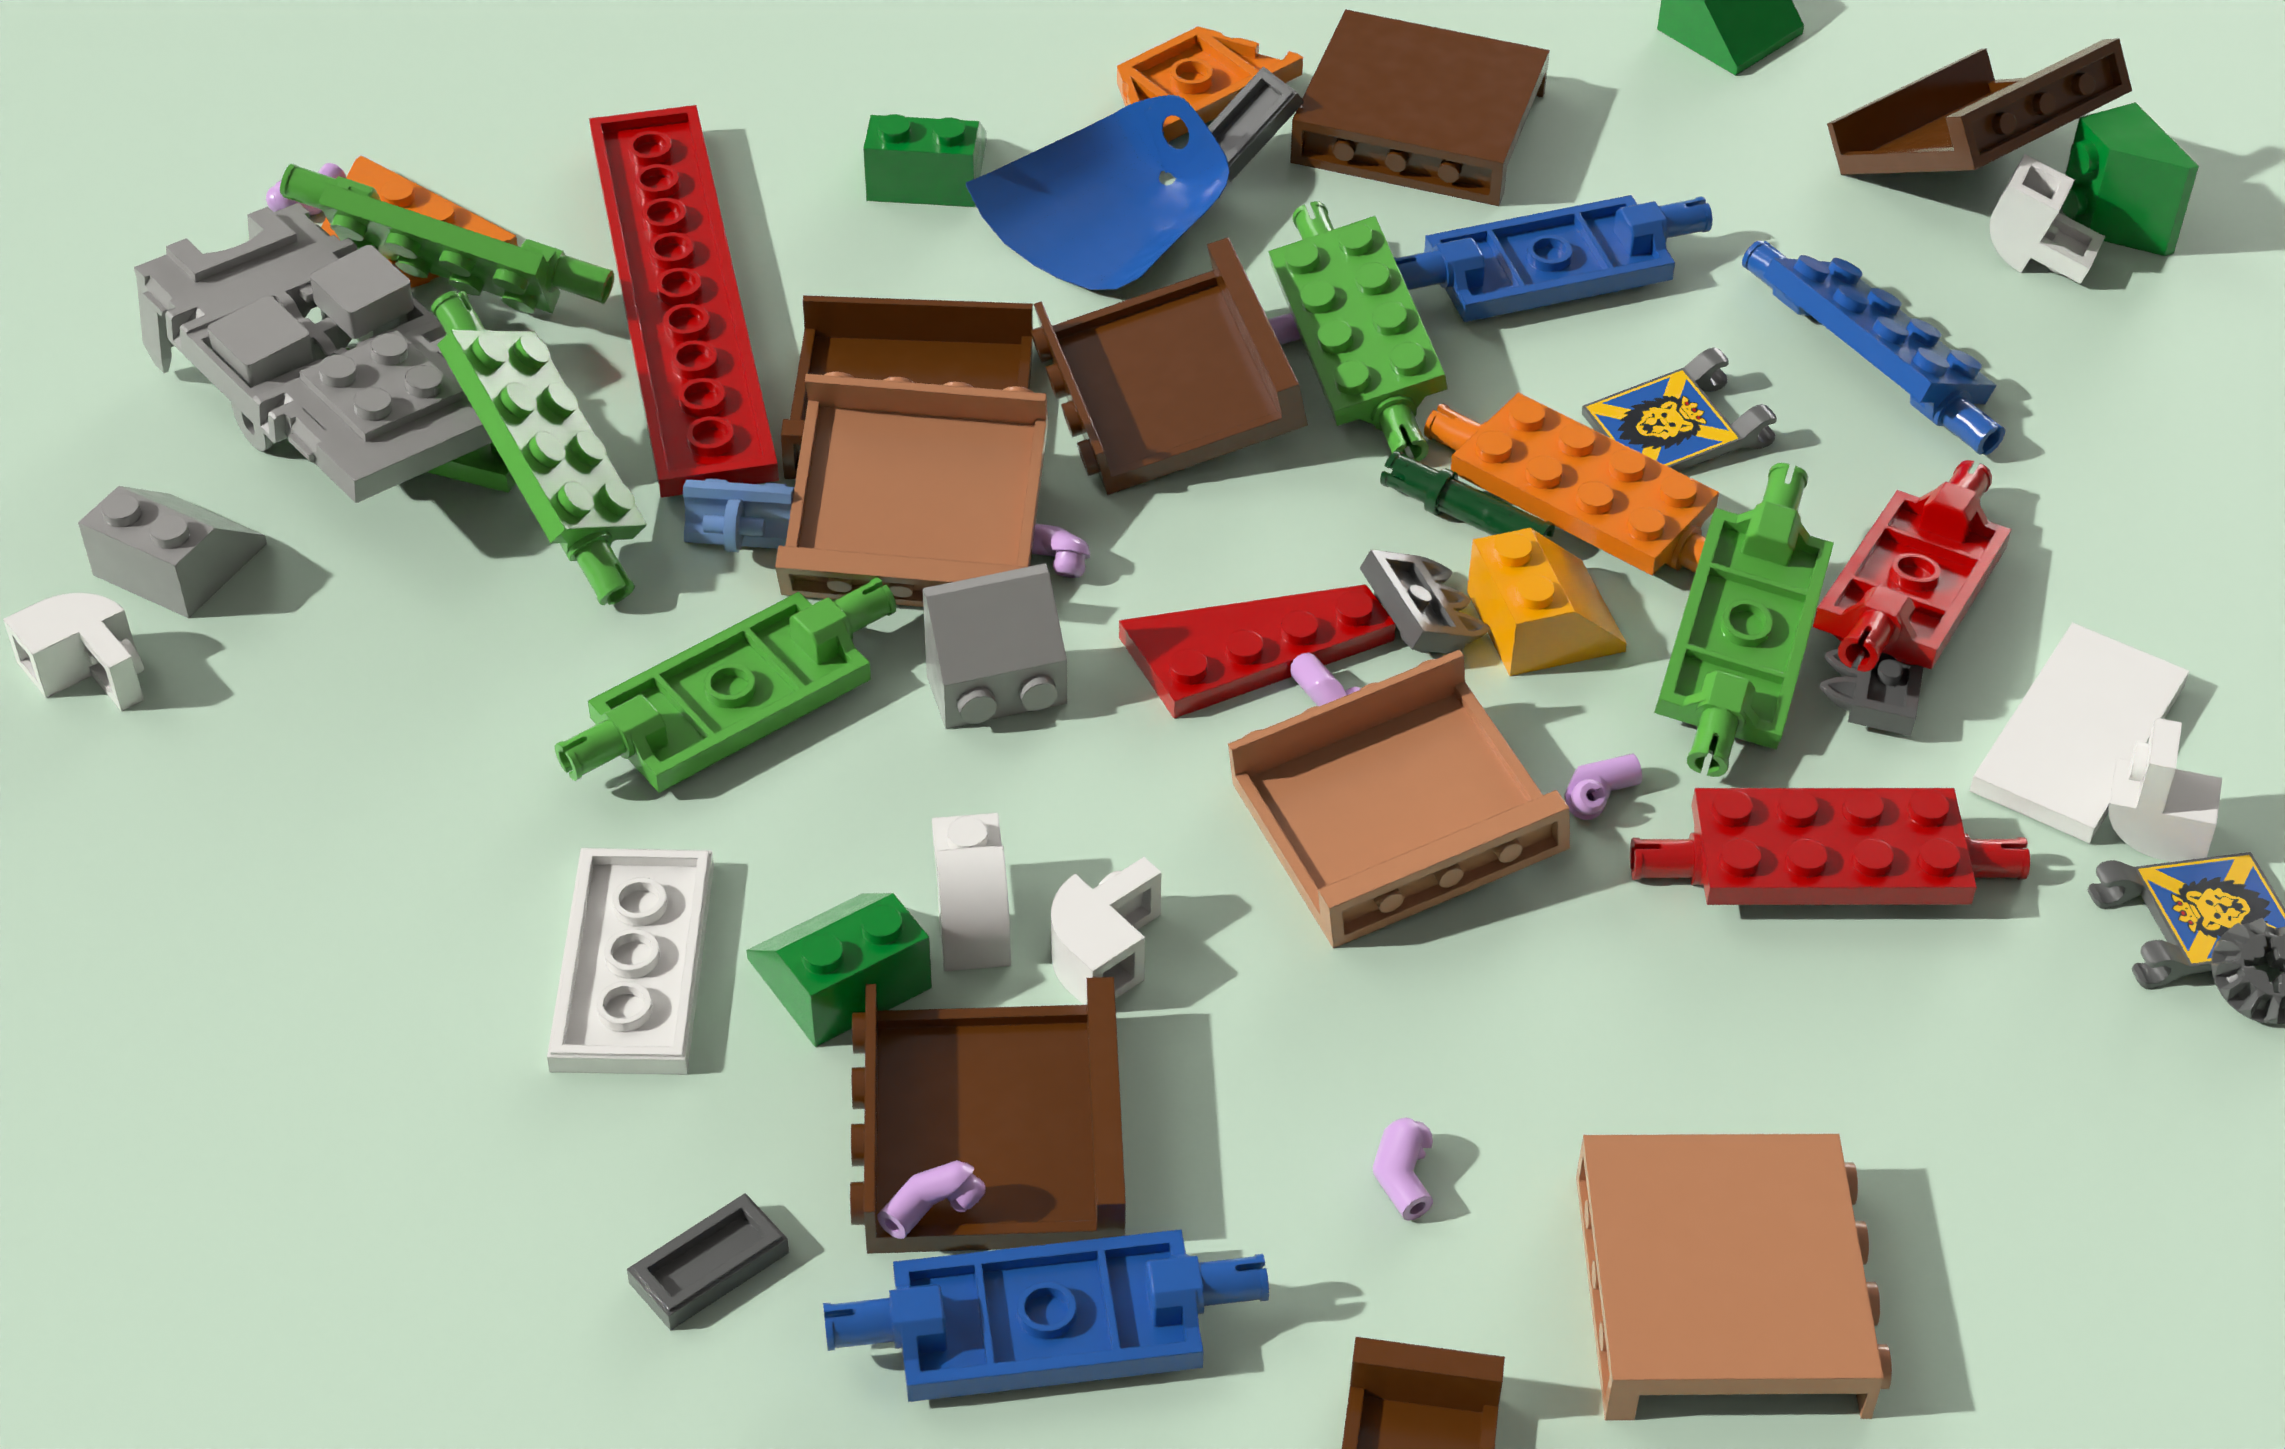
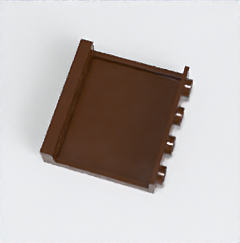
(1418, 106)
(1968, 118)
(909, 339)
(1171, 376)
(1013, 1095)

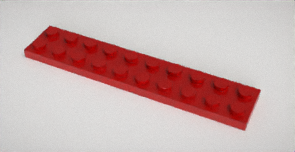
(681, 301)

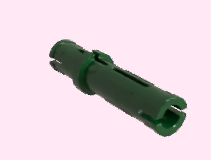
(1445, 493)

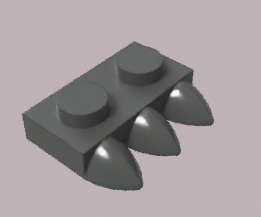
(1420, 603)
(1878, 698)

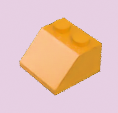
(1539, 603)

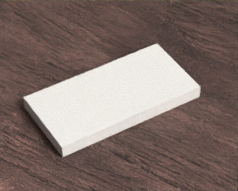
(2072, 725)
(632, 962)

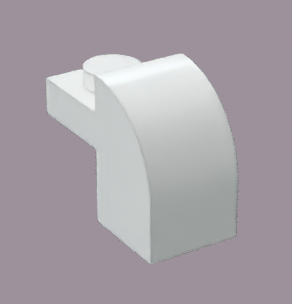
(2030, 225)
(75, 639)
(2161, 807)
(972, 892)
(1098, 928)

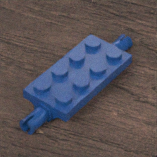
(1554, 255)
(1907, 350)
(1047, 1313)

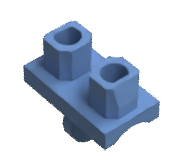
(736, 513)

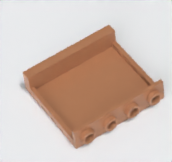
(911, 485)
(1395, 800)
(1727, 1268)

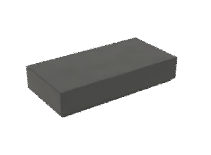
(1253, 118)
(707, 1261)

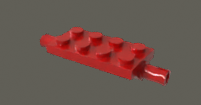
(1915, 574)
(1830, 848)

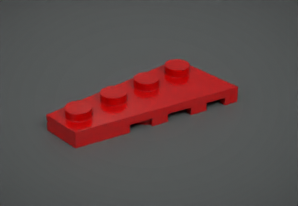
(1244, 646)

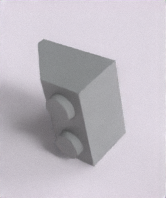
(165, 547)
(994, 646)

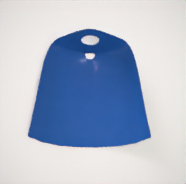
(1095, 198)

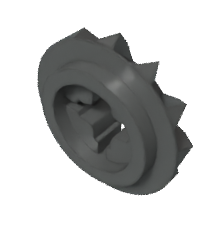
(2242, 984)

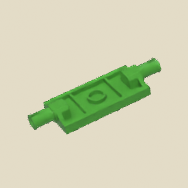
(423, 245)
(1359, 325)
(543, 442)
(1746, 624)
(730, 688)

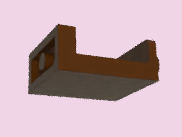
(1421, 1397)

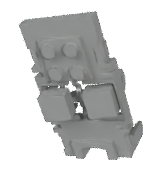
(356, 412)

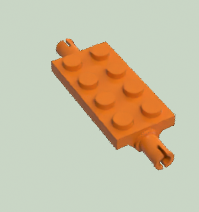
(1580, 482)

